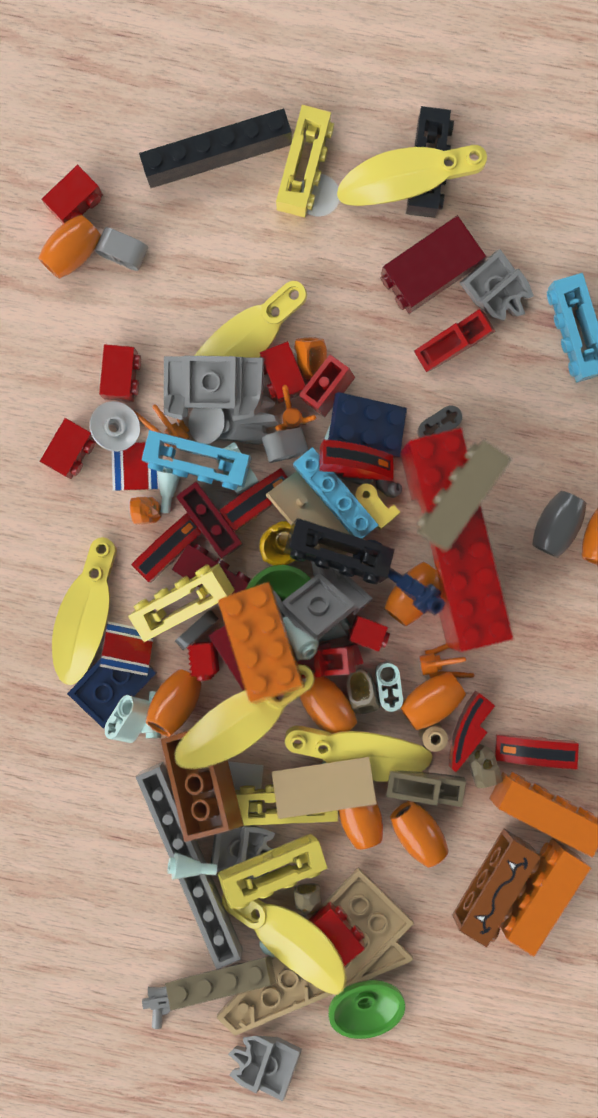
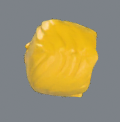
(273, 544)

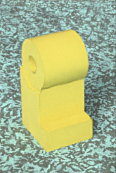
(368, 498)

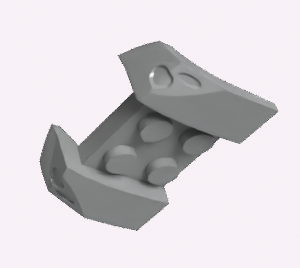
(213, 383)
(323, 602)

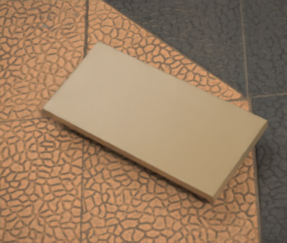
(298, 500)
(323, 787)

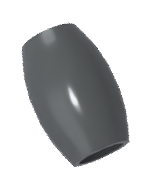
(559, 524)

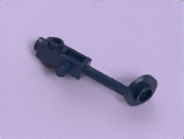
(424, 597)

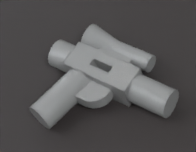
(158, 1003)

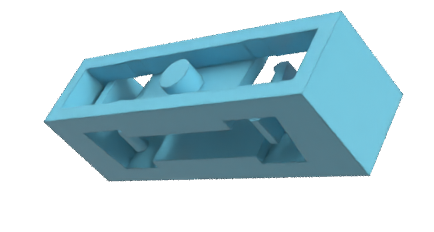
(563, 296)
(155, 450)
(335, 495)

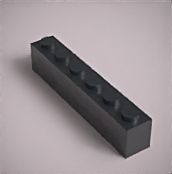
(216, 148)

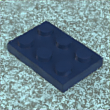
(367, 423)
(104, 687)

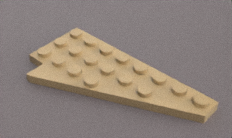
(380, 923)

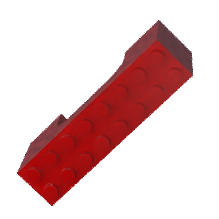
(466, 572)

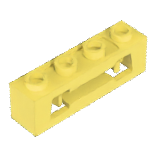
(314, 122)
(147, 621)
(249, 793)
(241, 891)

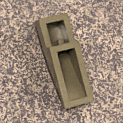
(426, 787)

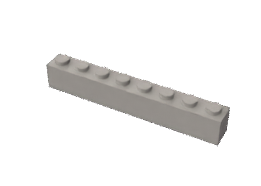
(198, 889)

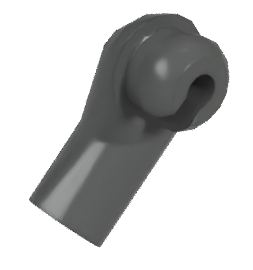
(389, 488)

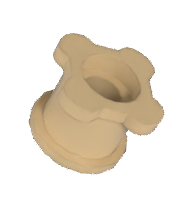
(428, 732)

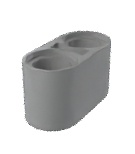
(121, 249)
(285, 444)

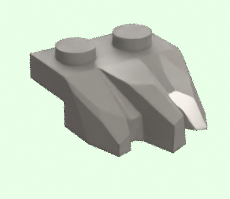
(497, 287)
(249, 429)
(239, 845)
(265, 1064)

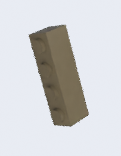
(463, 495)
(220, 983)

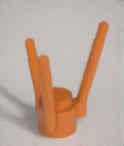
(292, 417)
(172, 429)
(432, 663)

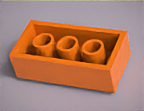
(261, 643)
(548, 814)
(545, 896)

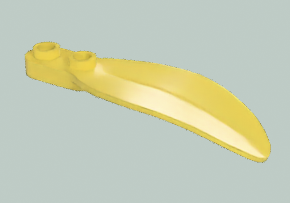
(406, 174)
(255, 327)
(83, 616)
(233, 727)
(383, 751)
(295, 943)

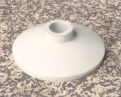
(122, 418)

